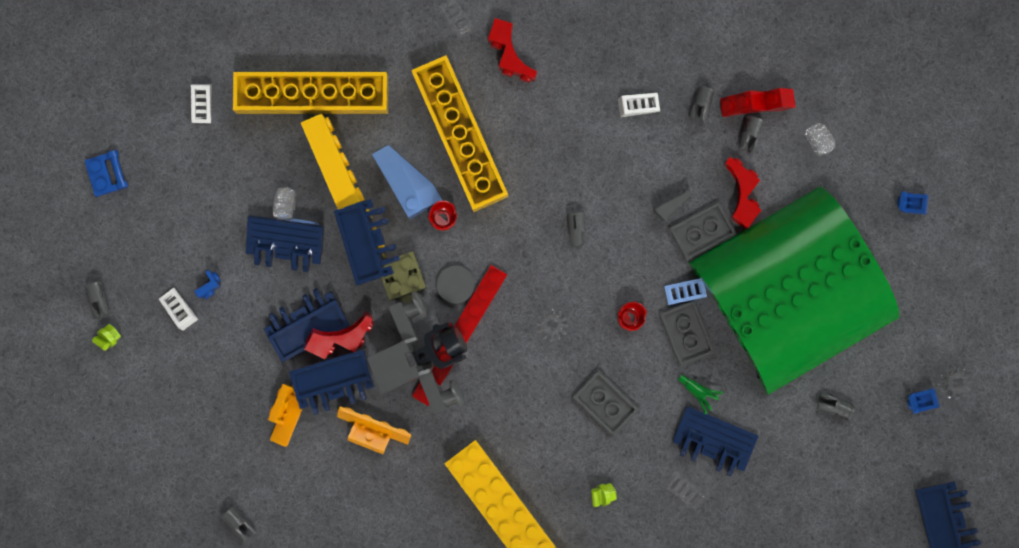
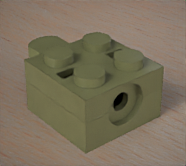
(404, 279)

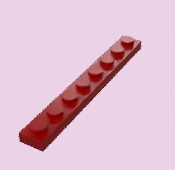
(467, 322)

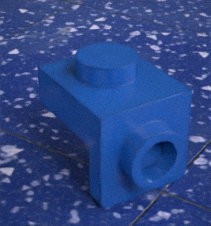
(912, 203)
(208, 289)
(923, 401)

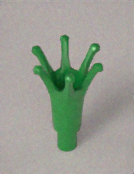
(700, 392)

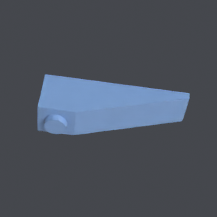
(409, 185)

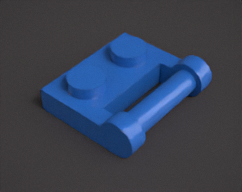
(100, 175)

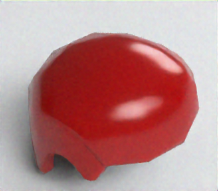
(437, 221)
(637, 310)

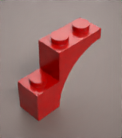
(510, 63)
(758, 101)
(746, 181)
(351, 338)

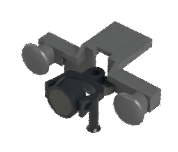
(392, 366)

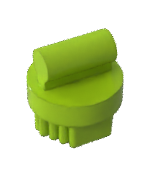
(106, 337)
(603, 495)

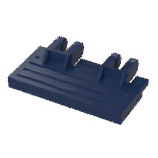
(287, 239)
(362, 242)
(291, 337)
(331, 378)
(716, 437)
(939, 518)

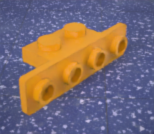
(285, 415)
(371, 432)

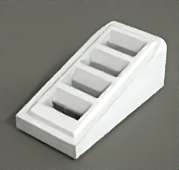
(194, 87)
(624, 112)
(186, 322)

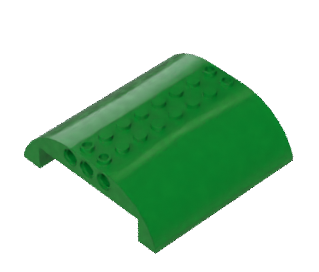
(798, 288)

